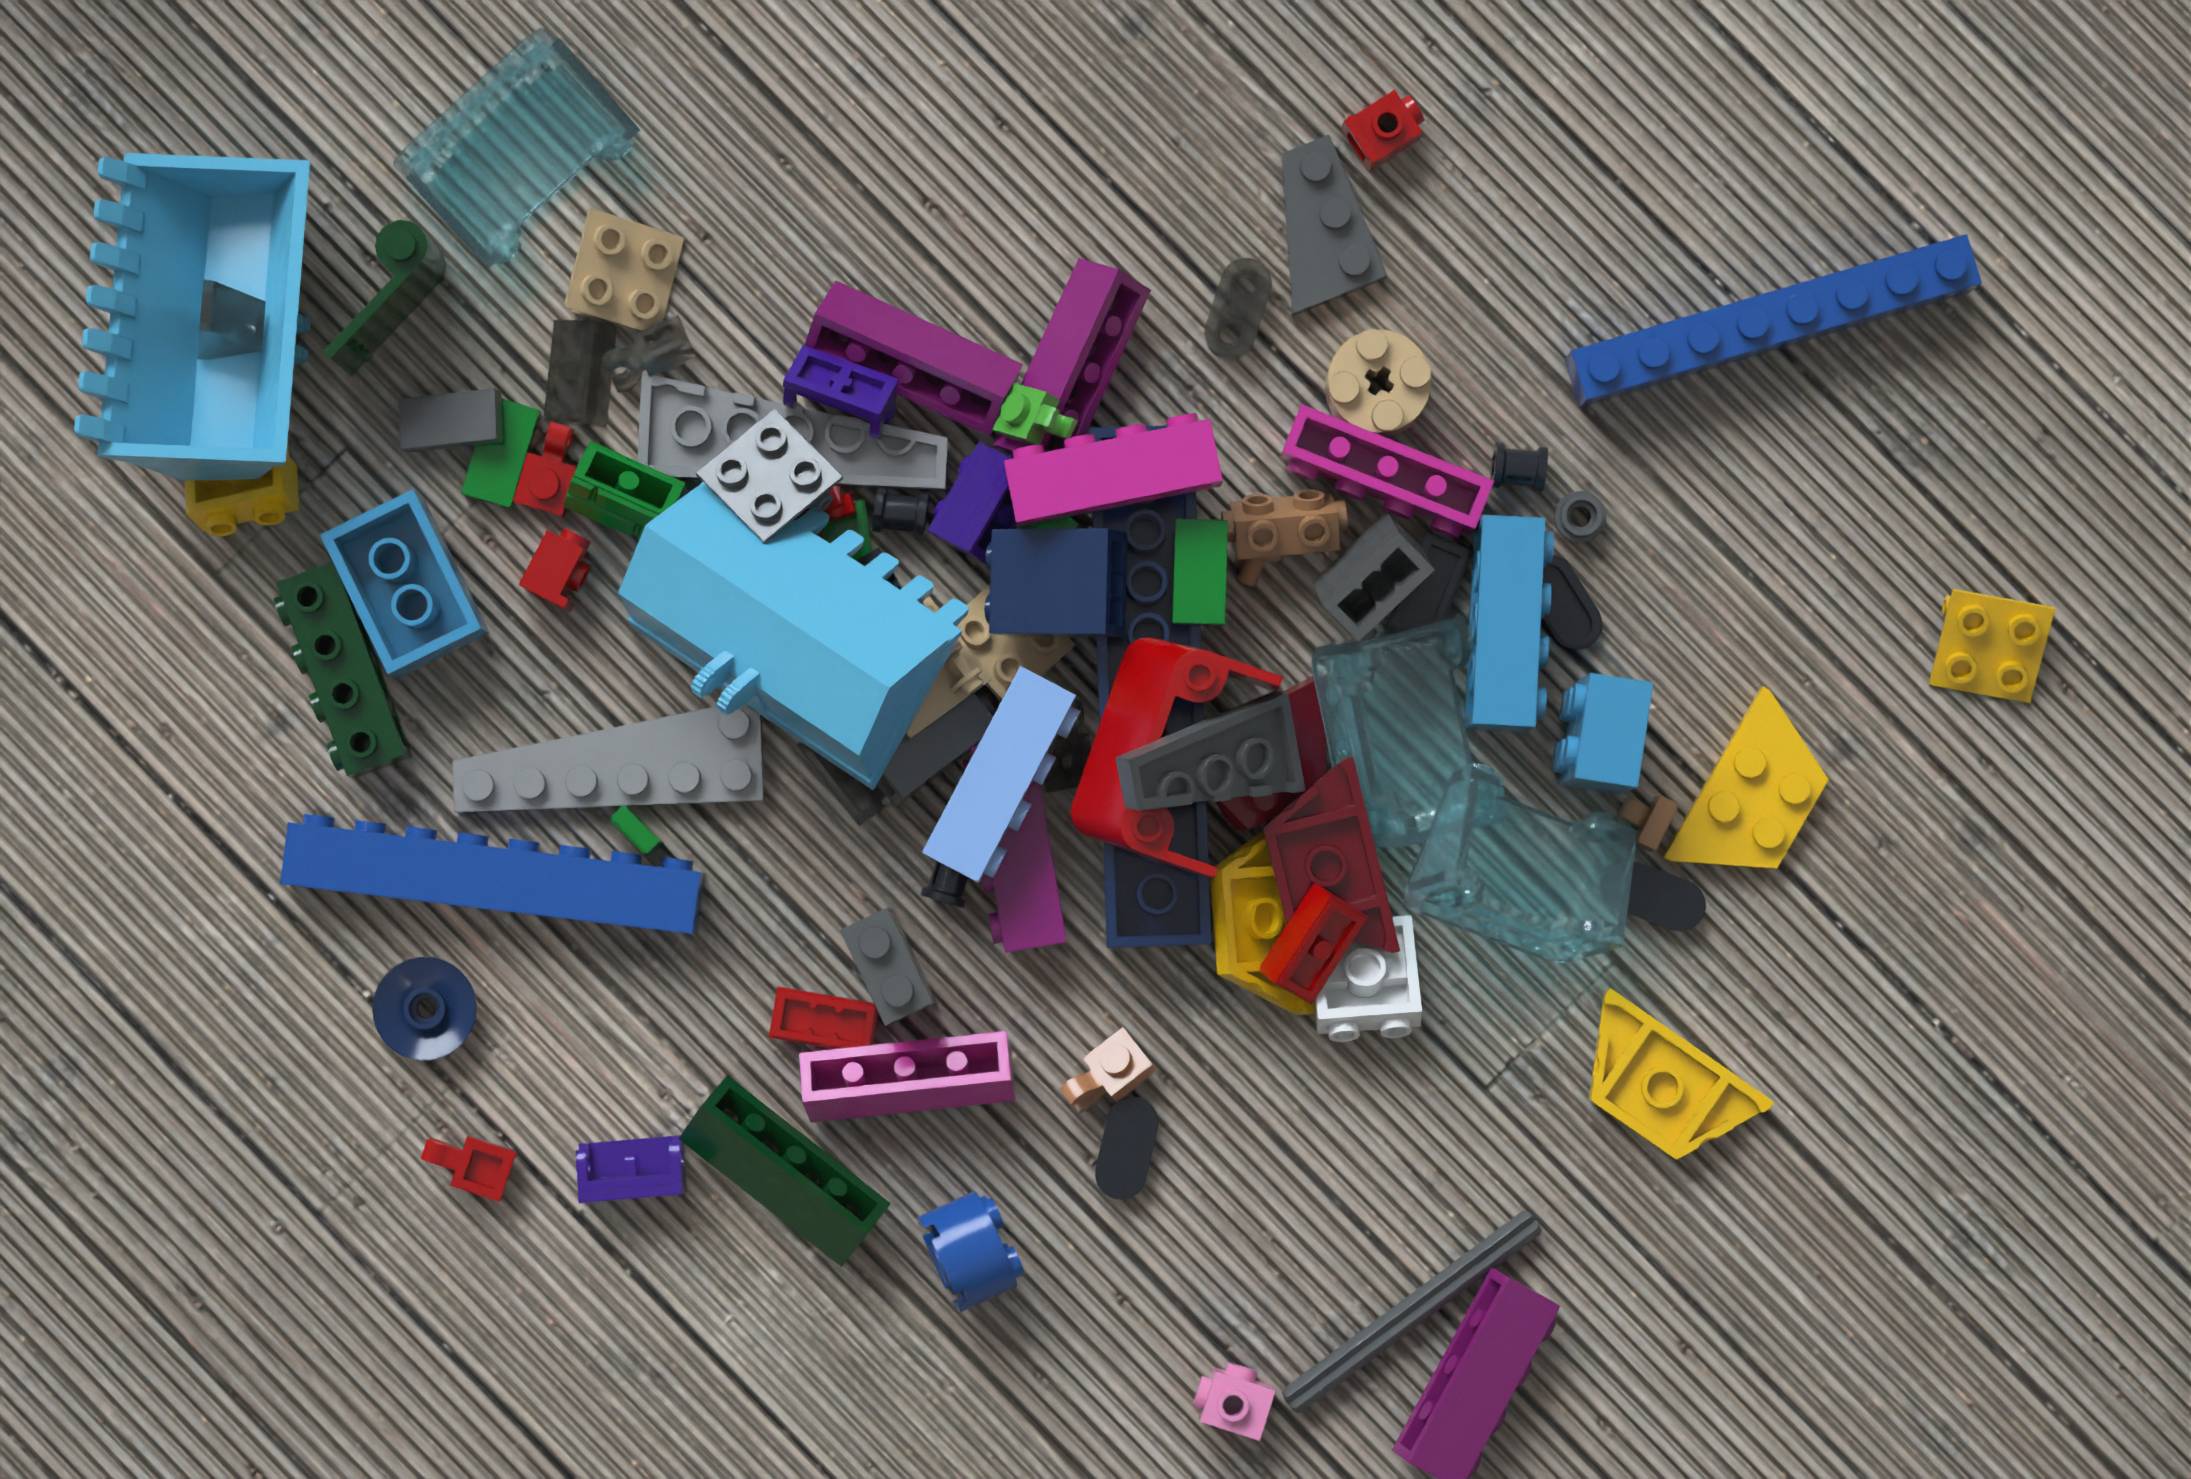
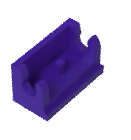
(842, 386)
(630, 1169)

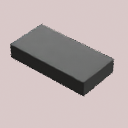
(450, 420)

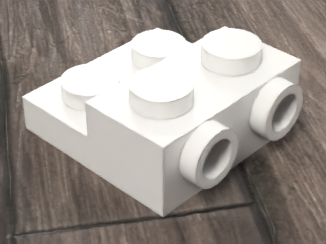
(1372, 990)

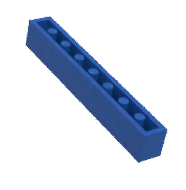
(1772, 320)
(493, 877)

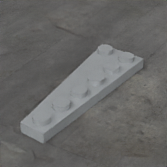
(691, 424)
(644, 763)

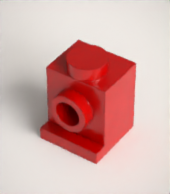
(1373, 144)
(558, 568)

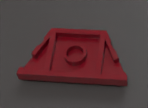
(1250, 811)
(1330, 843)

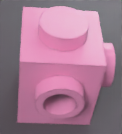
(1234, 1400)

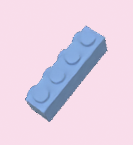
(1000, 775)

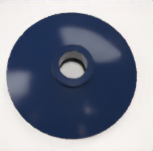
(398, 1015)

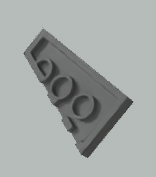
(1220, 758)

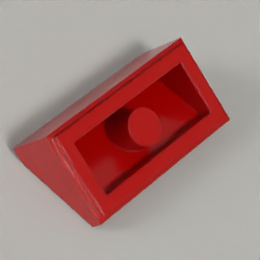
(1312, 943)

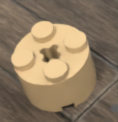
(1371, 355)

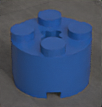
(970, 1251)

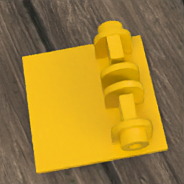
(1991, 645)

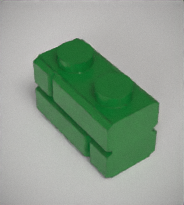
(620, 490)

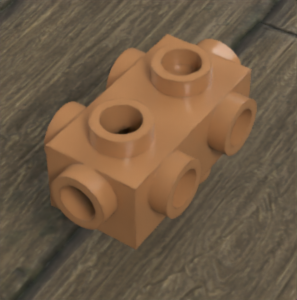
(1282, 526)

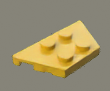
(1752, 795)
(1249, 921)
(1664, 1082)

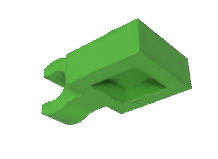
(1031, 414)

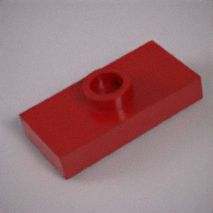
(822, 1019)

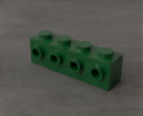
(344, 672)
(784, 1170)

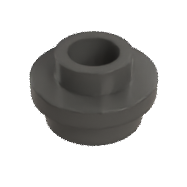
(1584, 501)

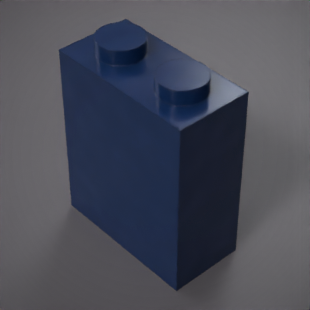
(1057, 582)

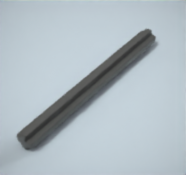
(1411, 1311)

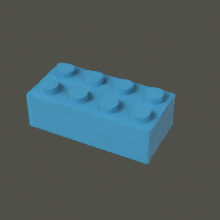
(1506, 623)

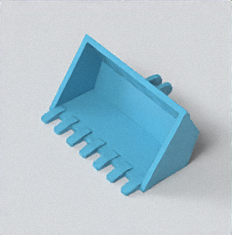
(177, 227)
(791, 627)

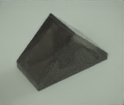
(229, 322)

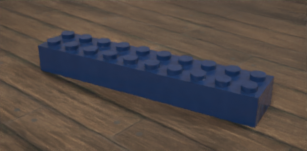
(1143, 897)

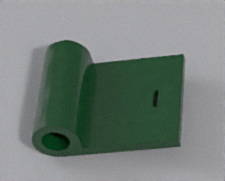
(416, 271)

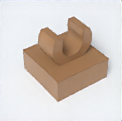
(1650, 820)

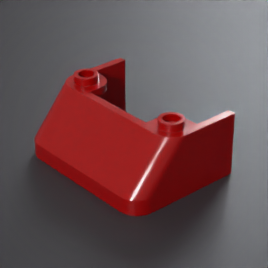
(1136, 715)

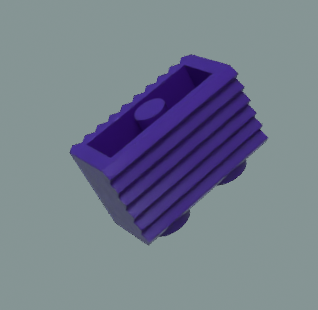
(975, 504)

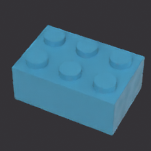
(404, 584)
(1603, 733)

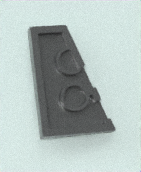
(1325, 229)

